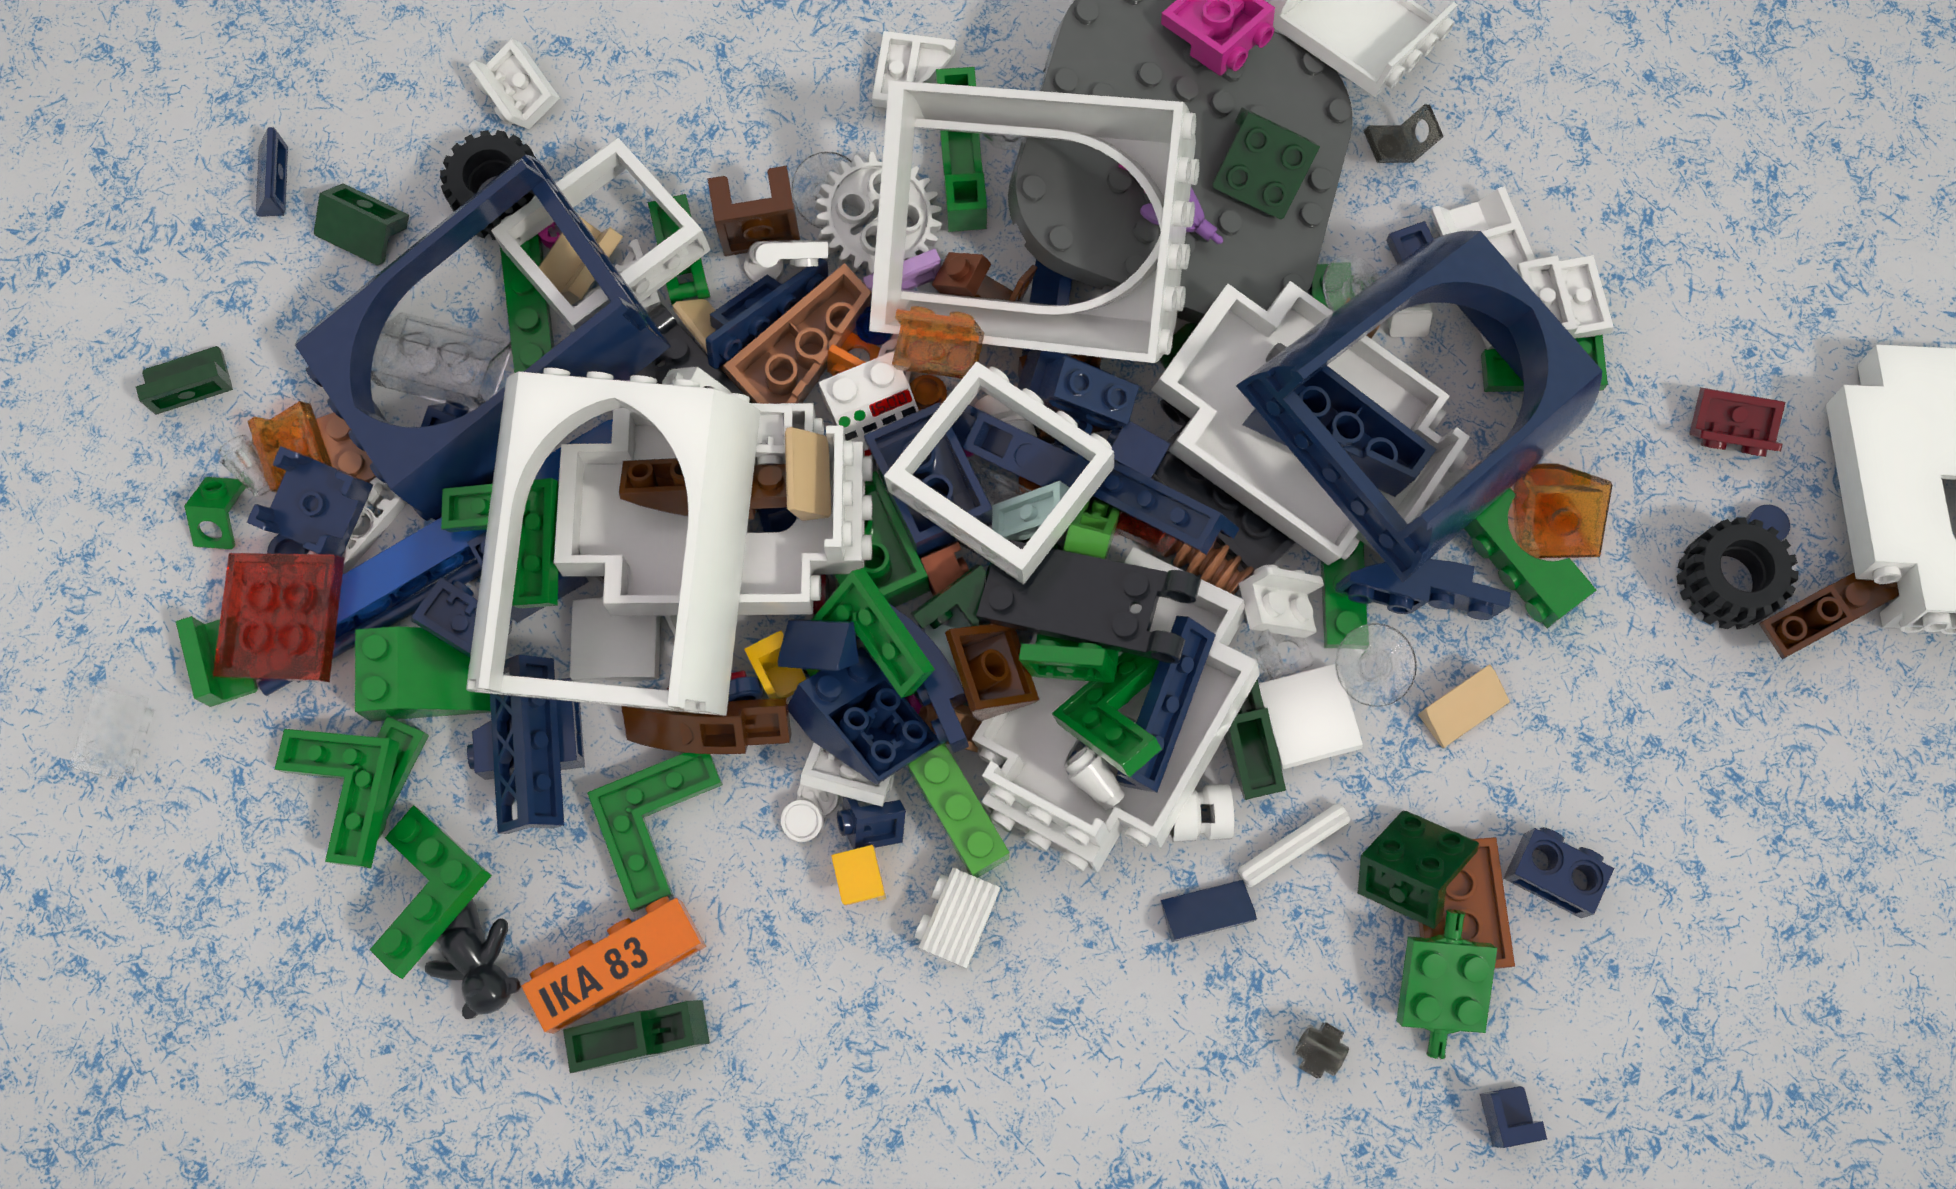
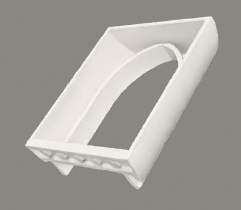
(1143, 135)
(716, 450)

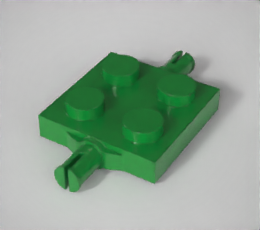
(1446, 984)

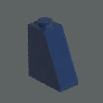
(570, 741)

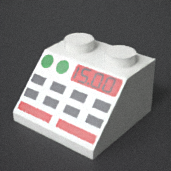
(868, 398)

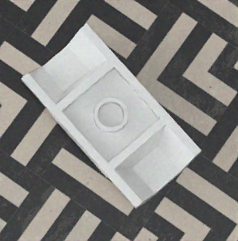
(1496, 220)

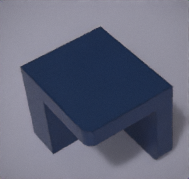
(1510, 1118)

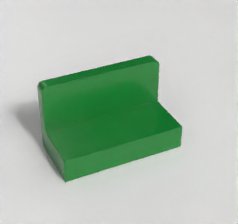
(199, 652)

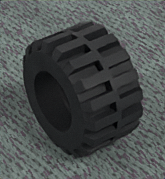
(476, 163)
(1760, 553)

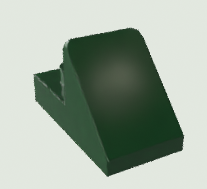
(963, 592)

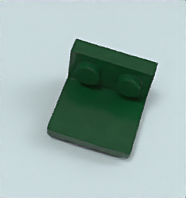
(1265, 164)
(1413, 866)

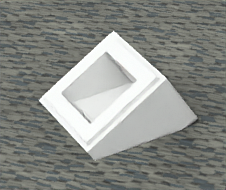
(1411, 322)

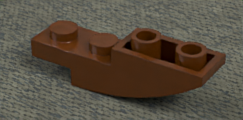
(662, 486)
(1825, 612)
(744, 725)

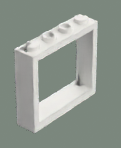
(642, 276)
(965, 527)

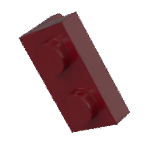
(1738, 420)

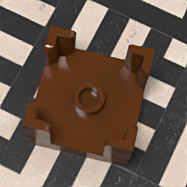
(755, 220)

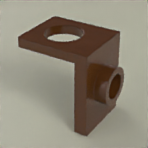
(994, 290)

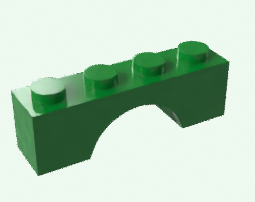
(962, 166)
(1546, 587)

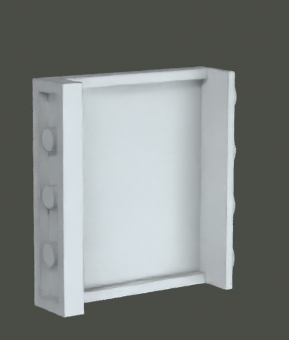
(1364, 38)

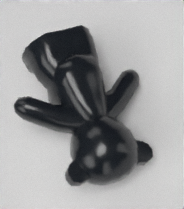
(472, 960)

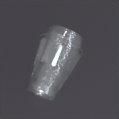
(243, 461)

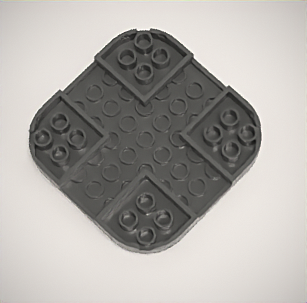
(1085, 210)

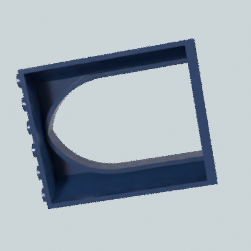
(1555, 370)
(463, 451)

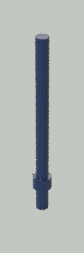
(385, 619)

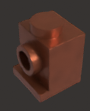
(943, 566)

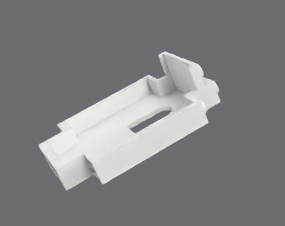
(1890, 456)
(1266, 474)
(644, 548)
(1034, 785)

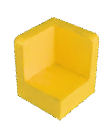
(776, 681)
(858, 875)

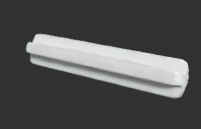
(1294, 845)

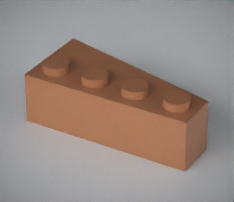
(793, 351)

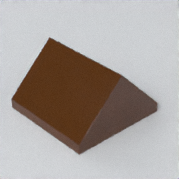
(991, 669)

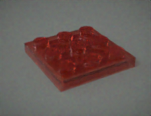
(279, 617)

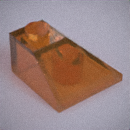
(1560, 512)

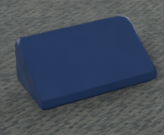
(271, 175)
(818, 645)
(1208, 910)

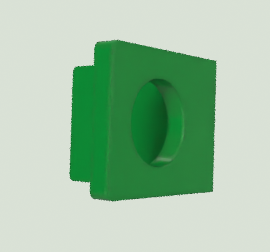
(212, 503)

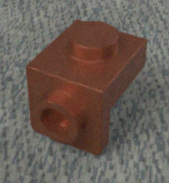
(961, 274)

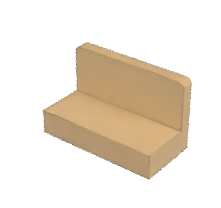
(566, 268)

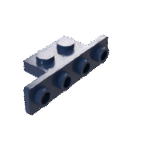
(755, 310)

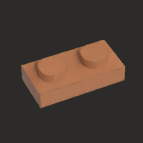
(341, 449)

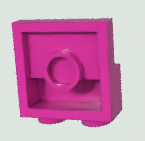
(1221, 29)

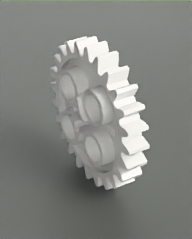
(856, 188)

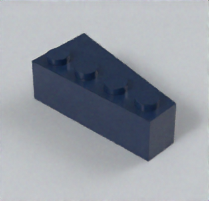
(1370, 435)

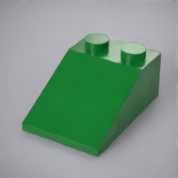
(894, 560)
(411, 676)

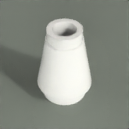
(1094, 777)

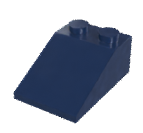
(943, 470)

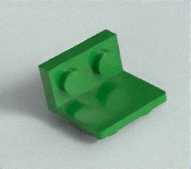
(1069, 660)

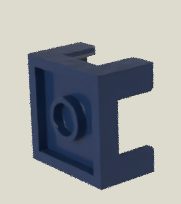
(313, 504)

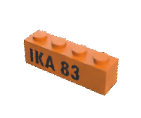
(613, 965)

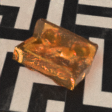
(937, 342)
(292, 429)

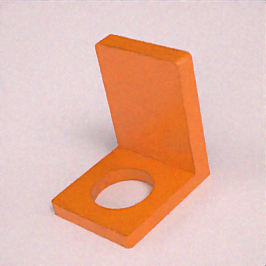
(839, 358)

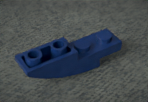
(1016, 449)
(1436, 582)
(939, 689)

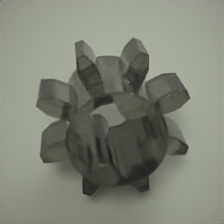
(1321, 1050)

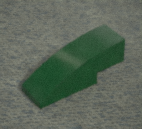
(1254, 749)
(636, 1036)

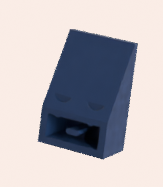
(861, 719)

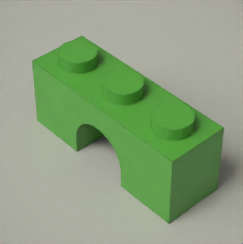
(959, 811)

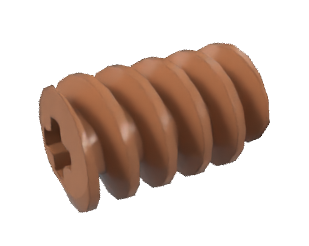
(1212, 567)

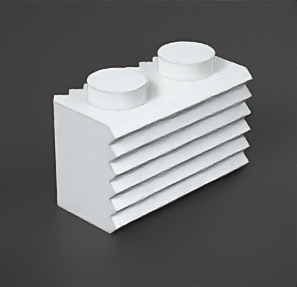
(957, 918)

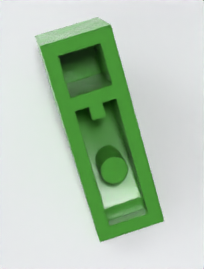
(1092, 529)

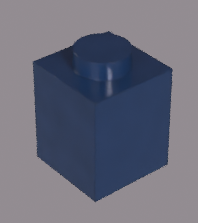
(1138, 448)

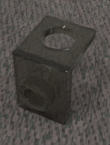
(1399, 142)

